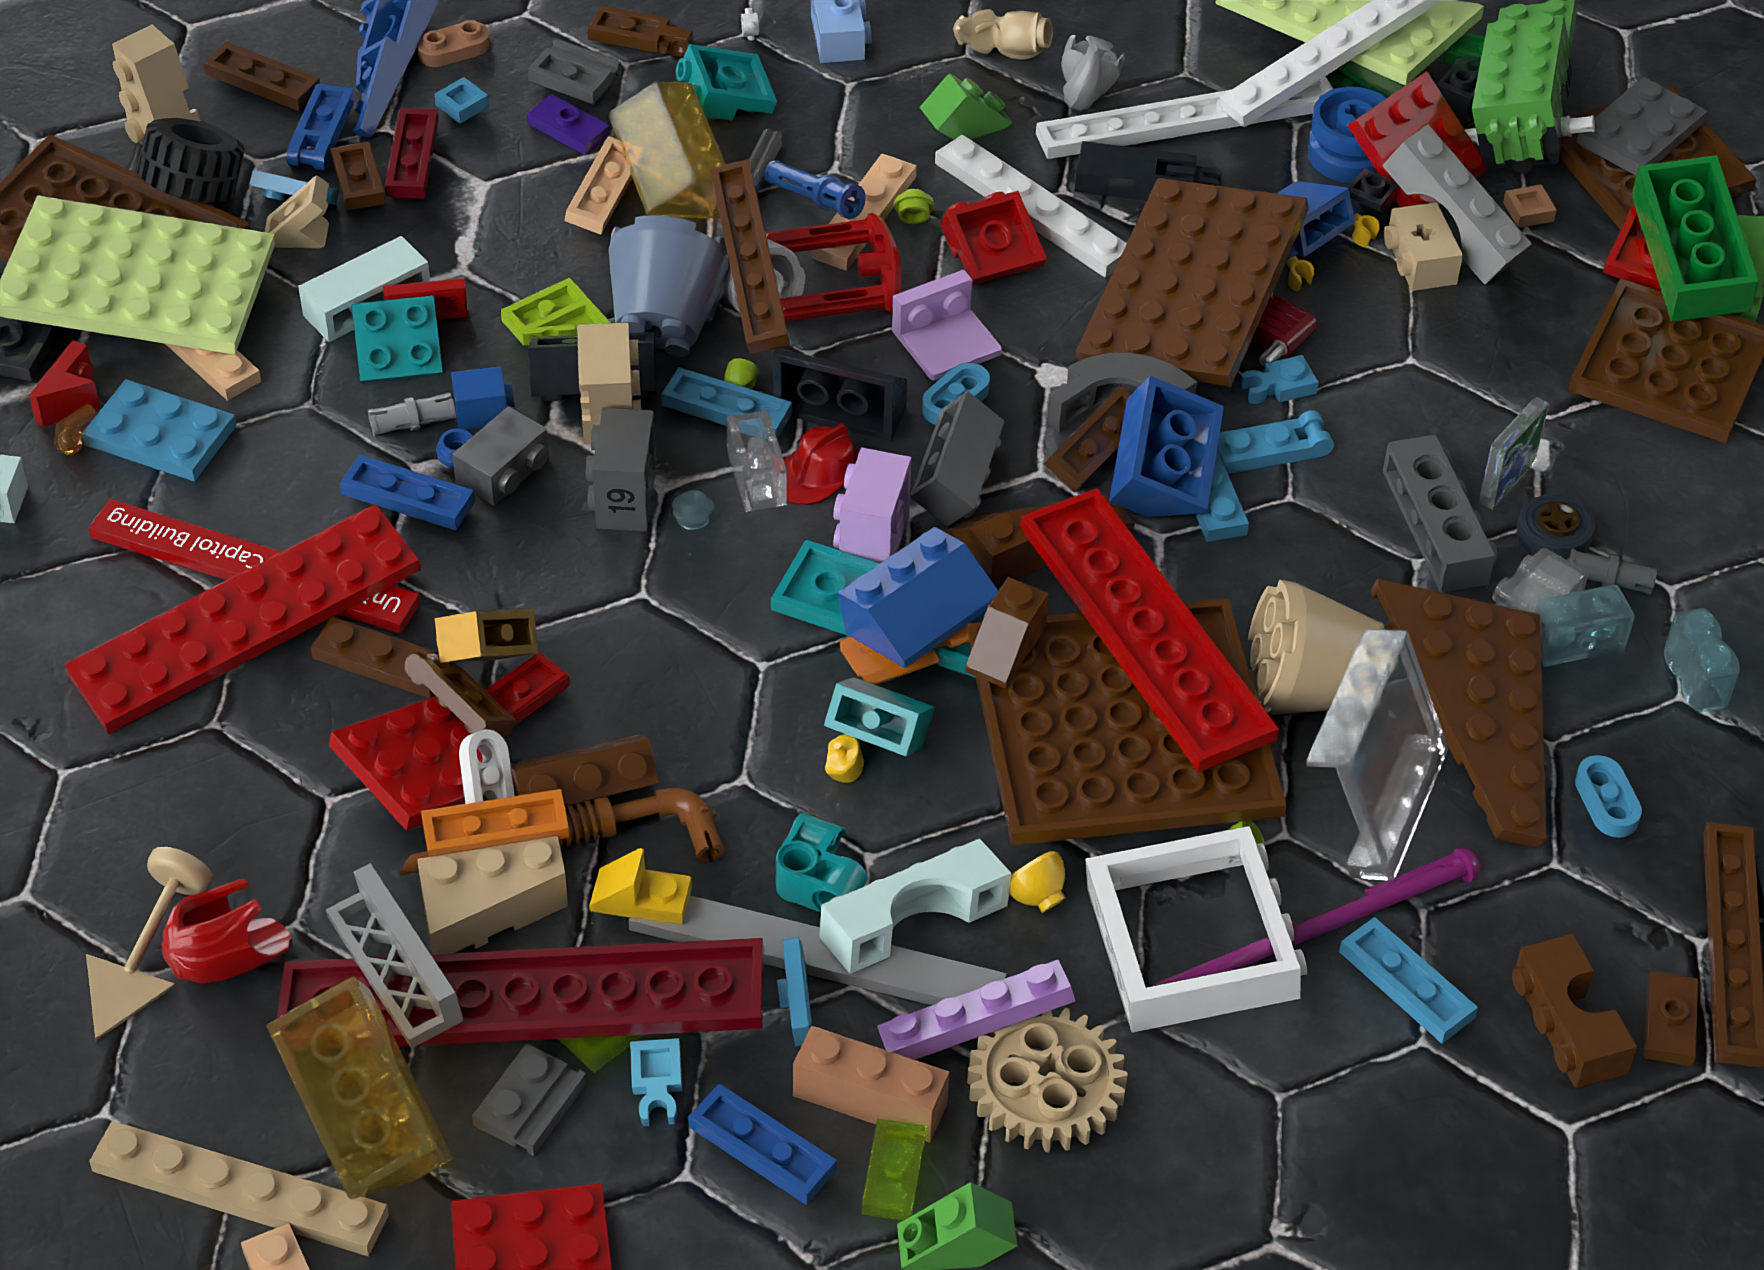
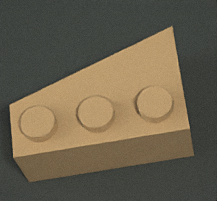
(150, 80)
(606, 371)
(490, 890)

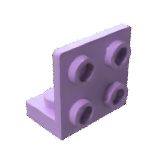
(940, 326)

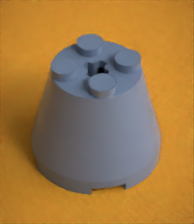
(666, 279)

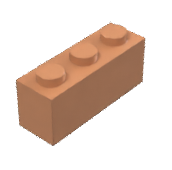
(868, 1081)

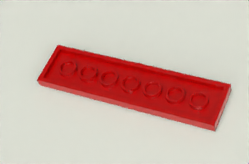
(241, 618)
(1149, 630)

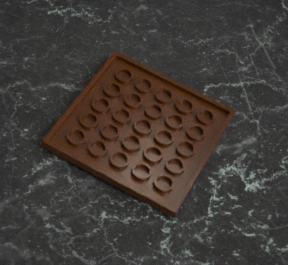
(1090, 755)

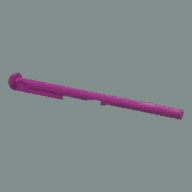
(1461, 863)

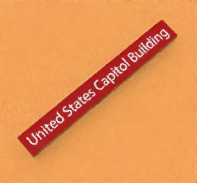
(226, 557)

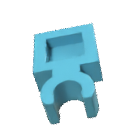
(656, 1072)

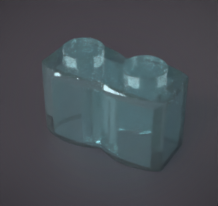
(1701, 660)

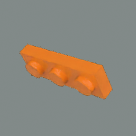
(495, 822)

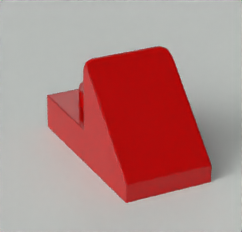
(65, 387)

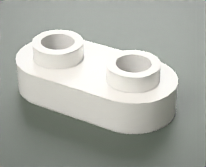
(493, 774)

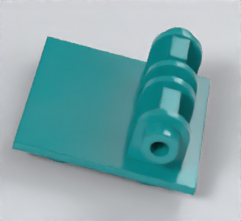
(397, 338)

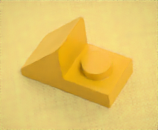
(633, 892)

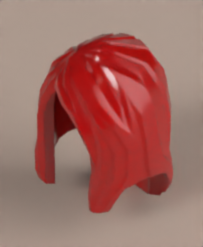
(215, 943)

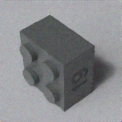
(622, 469)

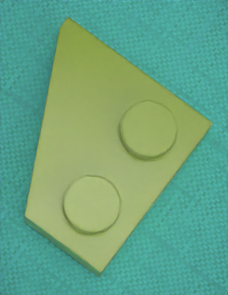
(551, 313)

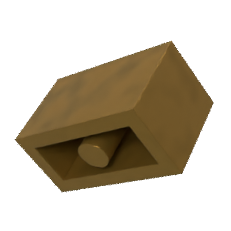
(486, 635)

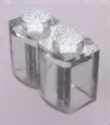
(1537, 579)

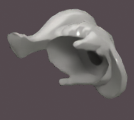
(1088, 71)

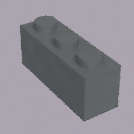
(957, 459)

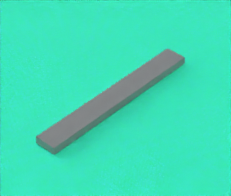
(902, 975)

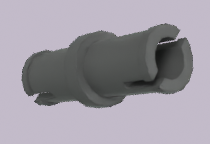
(1612, 571)

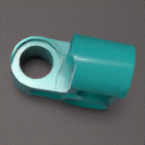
(808, 865)

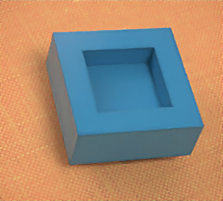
(461, 100)

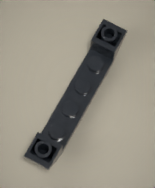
(1380, 192)

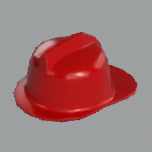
(819, 464)

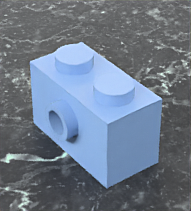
(840, 29)

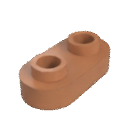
(453, 44)

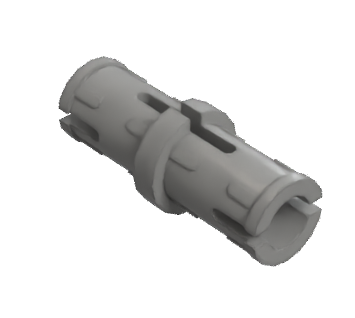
(411, 414)

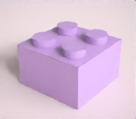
(874, 505)

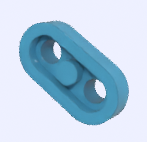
(956, 382)
(1613, 804)

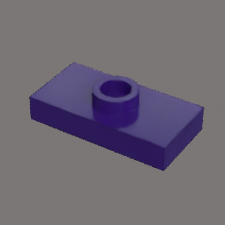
(568, 124)

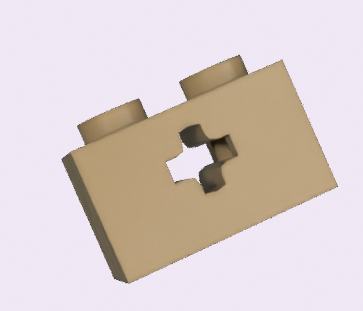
(1423, 246)

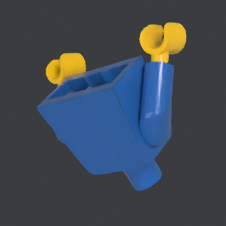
(1327, 216)

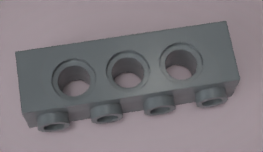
(1439, 513)

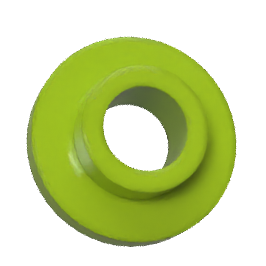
(914, 206)

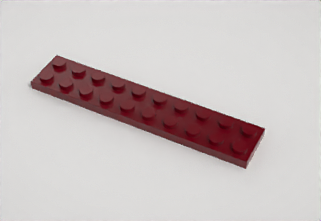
(572, 990)

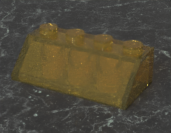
(669, 150)
(358, 1090)

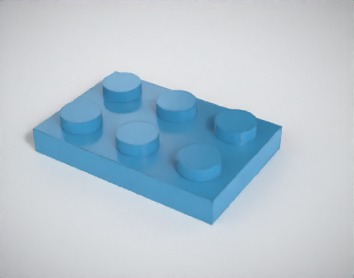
(159, 430)

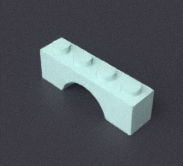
(960, 882)

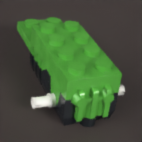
(1526, 87)

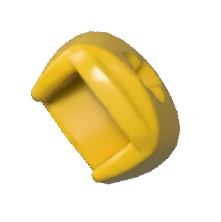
(844, 759)

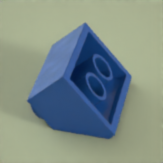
(1166, 451)
(916, 598)

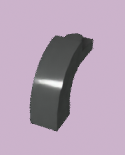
(1098, 376)

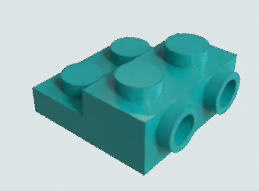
(726, 81)

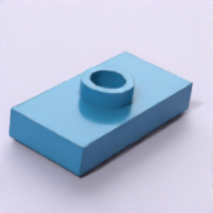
(794, 989)

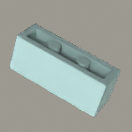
(329, 297)

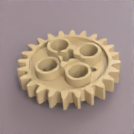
(1047, 1079)

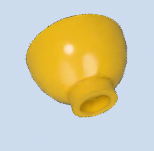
(1040, 882)

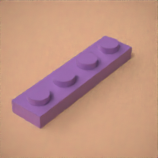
(978, 1012)

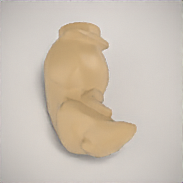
(1015, 34)

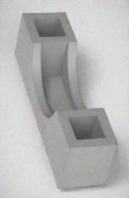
(1487, 234)

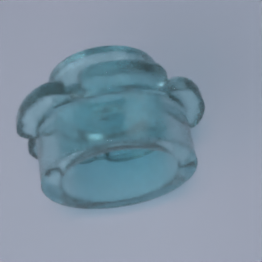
(692, 509)

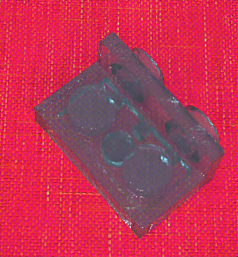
(1584, 624)

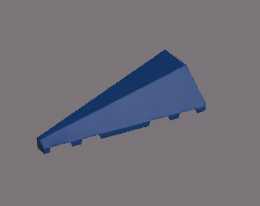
(389, 42)

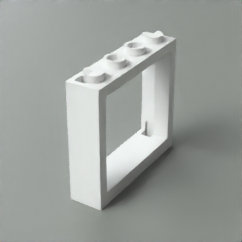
(1206, 994)

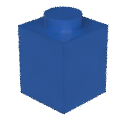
(480, 396)

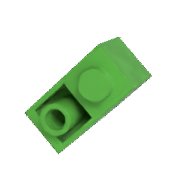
(964, 109)
(958, 1231)

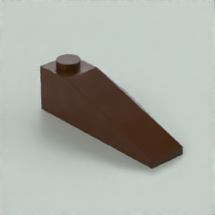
(1003, 547)

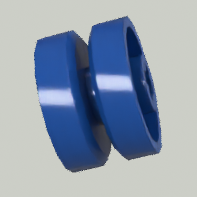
(1331, 143)

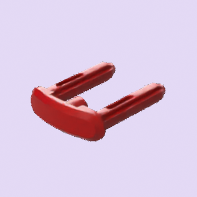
(882, 261)

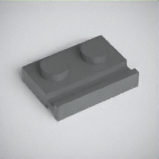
(574, 71)
(529, 1099)

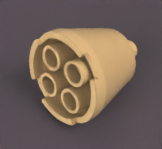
(1302, 648)

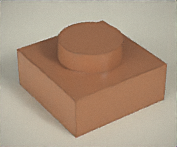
(1529, 206)

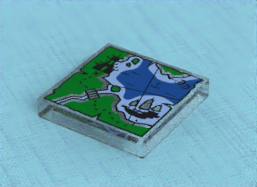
(1513, 452)

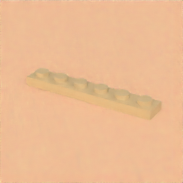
(239, 1188)

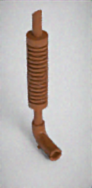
(601, 820)

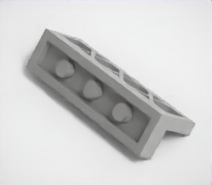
(405, 945)

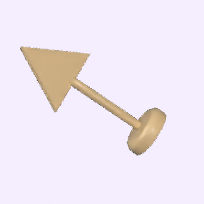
(120, 990)

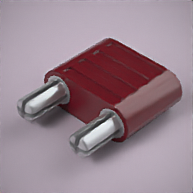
(1282, 329)

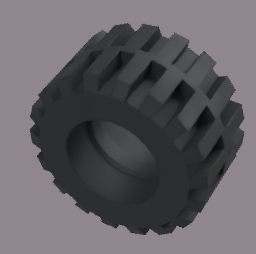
(190, 160)

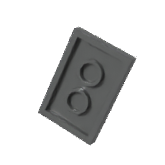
(1642, 126)

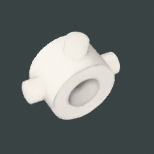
(749, 24)

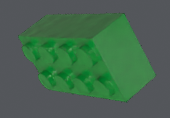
(1694, 238)

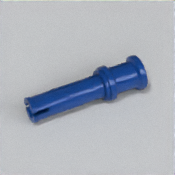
(825, 191)

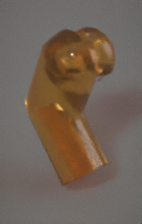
(69, 430)

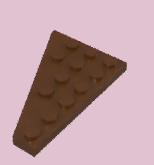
(1487, 696)

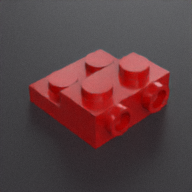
(993, 237)
(1630, 255)

